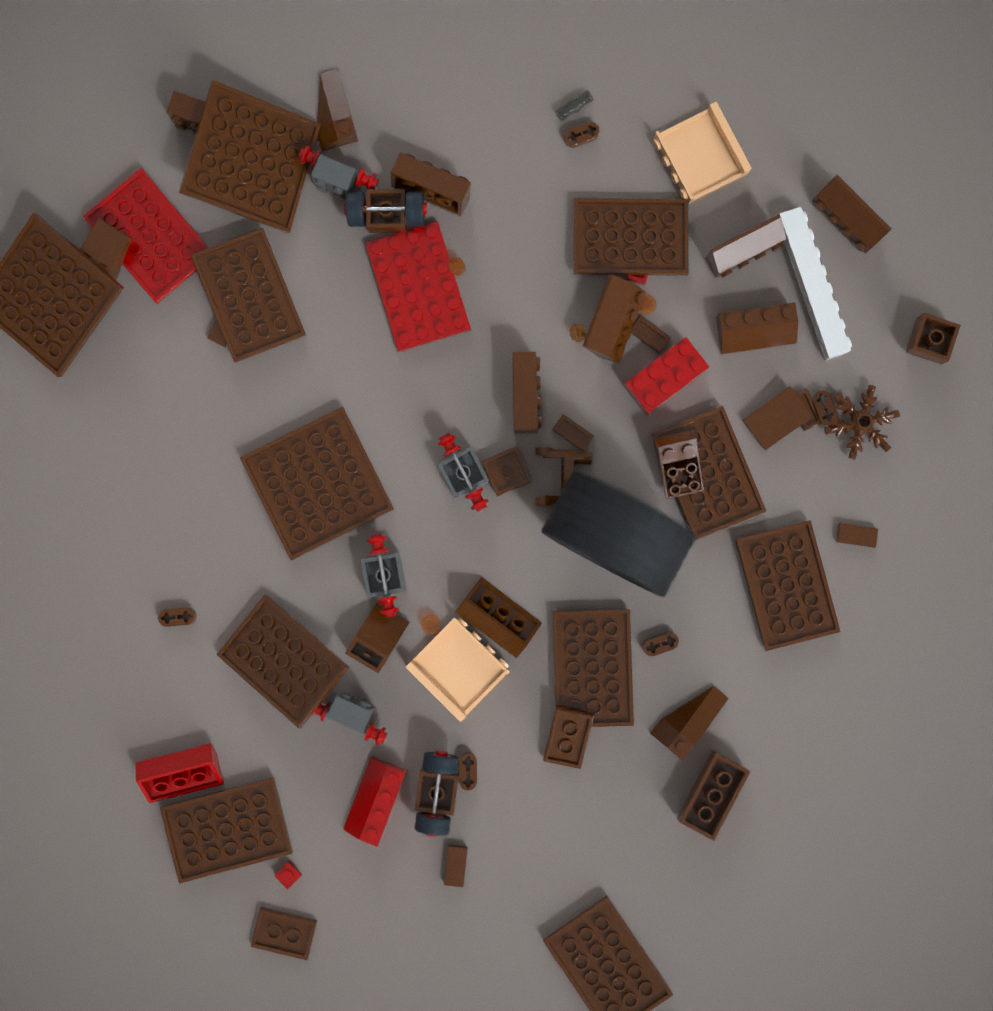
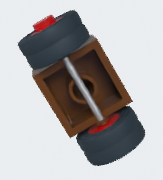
(385, 210)
(436, 793)

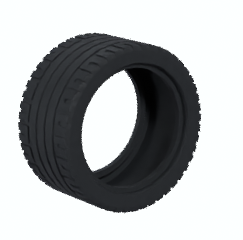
(619, 533)

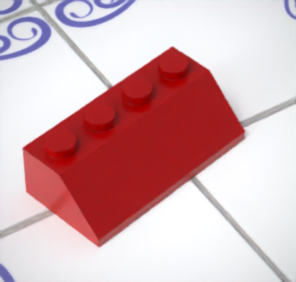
(179, 773)
(374, 801)

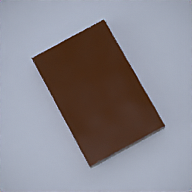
(777, 418)
(568, 737)
(283, 933)

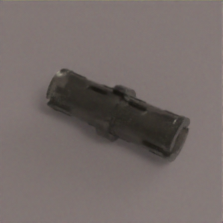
(574, 105)

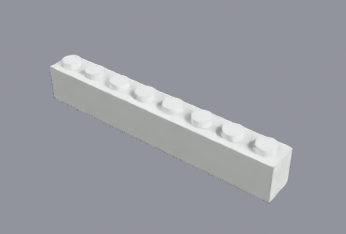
(813, 285)

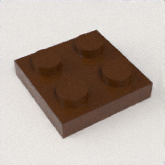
(506, 471)

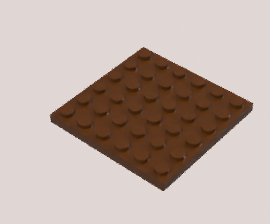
(249, 157)
(52, 295)
(317, 483)

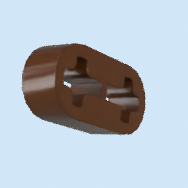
(580, 130)
(830, 406)
(177, 621)
(662, 648)
(473, 771)

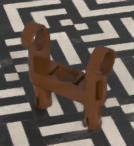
(568, 460)

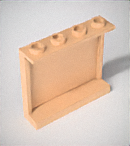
(702, 154)
(458, 668)

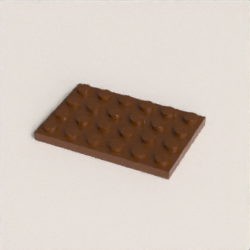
(630, 236)
(248, 295)
(728, 485)
(787, 585)
(283, 661)
(594, 664)
(226, 830)
(607, 962)

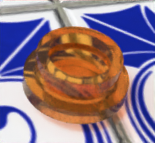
(456, 266)
(648, 305)
(577, 332)
(431, 624)

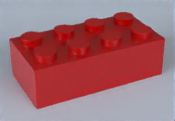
(666, 376)

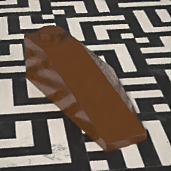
(334, 113)
(688, 723)

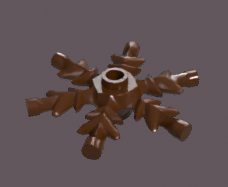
(868, 422)

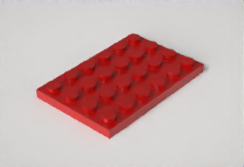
(160, 236)
(418, 286)

